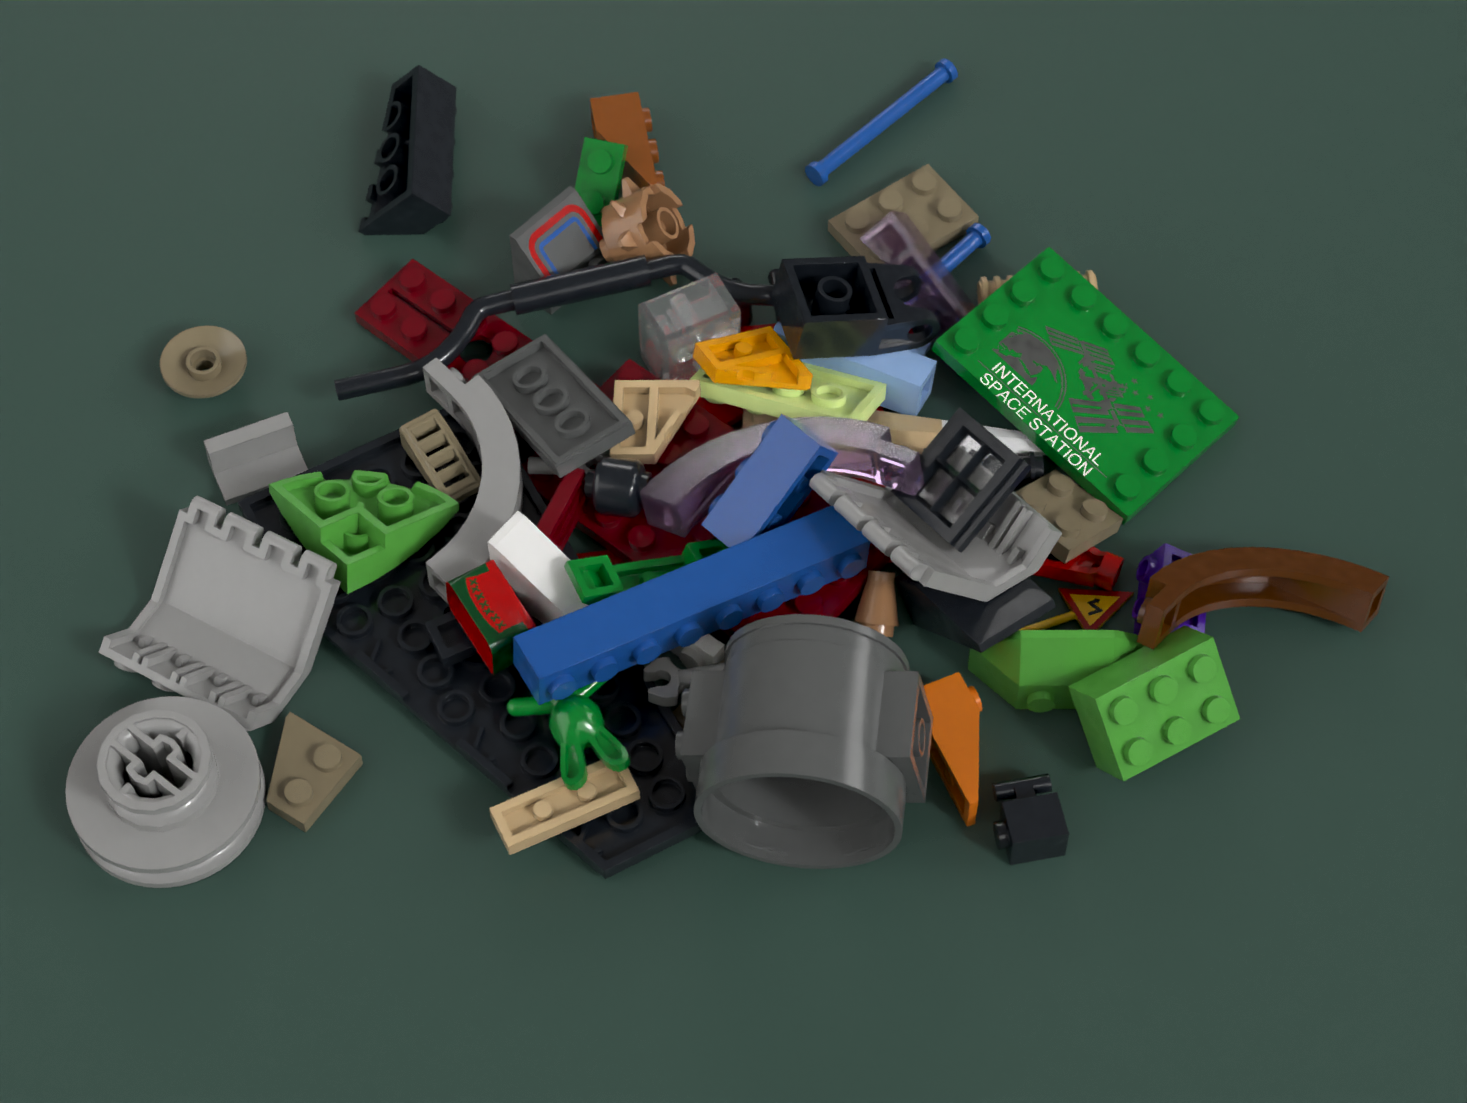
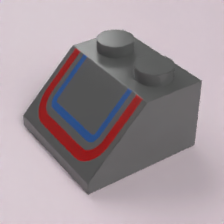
(556, 240)

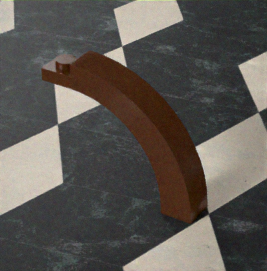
(1259, 579)

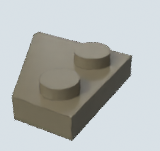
(308, 772)

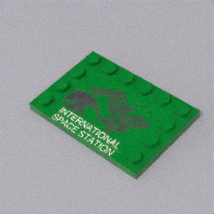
(1085, 384)

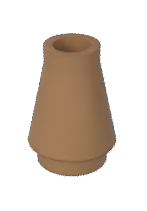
(878, 603)

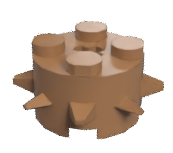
(645, 224)

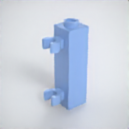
(905, 372)

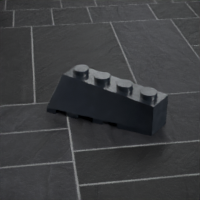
(415, 158)

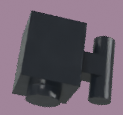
(1030, 824)

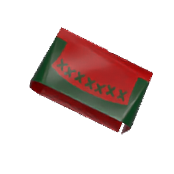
(488, 613)

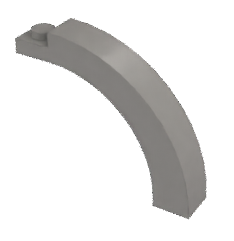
(501, 481)

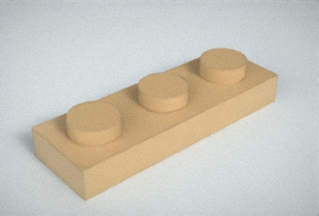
(556, 809)

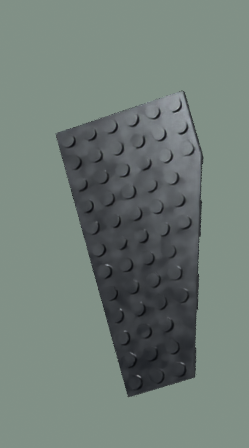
(466, 705)

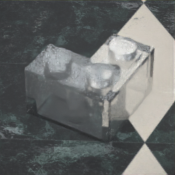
(679, 320)

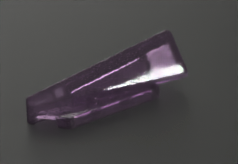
(901, 243)

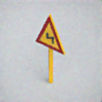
(1088, 607)

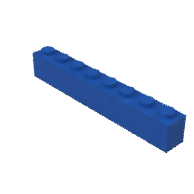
(688, 604)

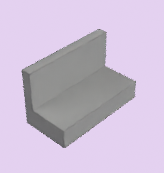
(254, 457)

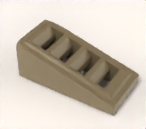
(429, 433)

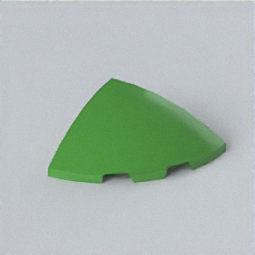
(361, 520)

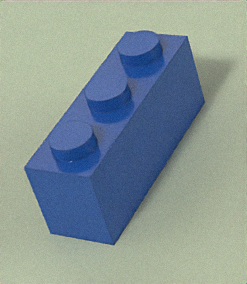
(769, 482)

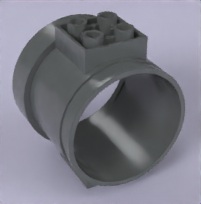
(806, 742)

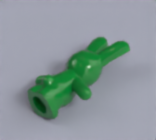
(576, 727)

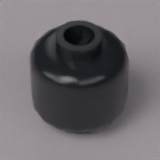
(617, 486)

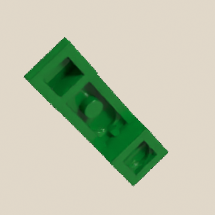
(599, 579)

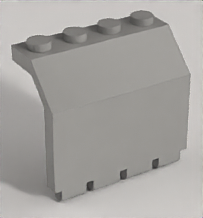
(998, 557)
(230, 616)

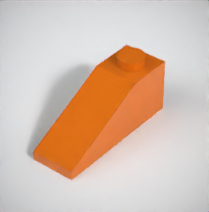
(956, 740)

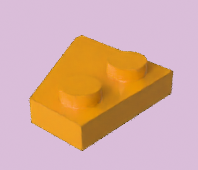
(752, 359)

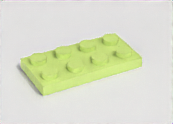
(830, 395)

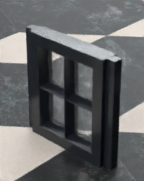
(964, 479)

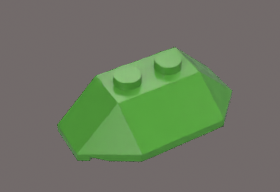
(1038, 665)

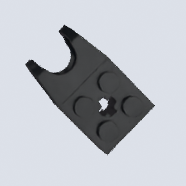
(849, 307)

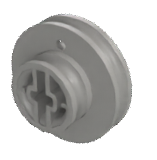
(166, 831)

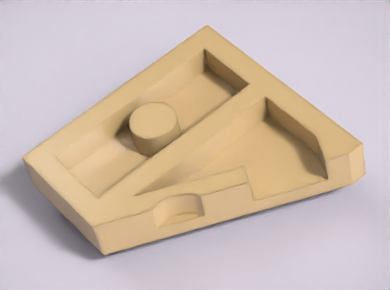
(656, 413)

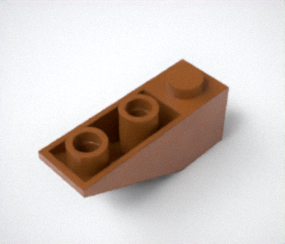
(625, 122)

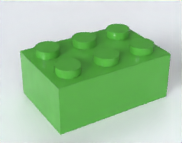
(1154, 703)

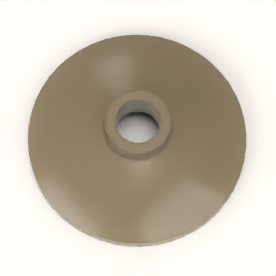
(202, 349)

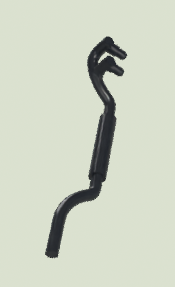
(554, 292)

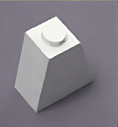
(534, 569)

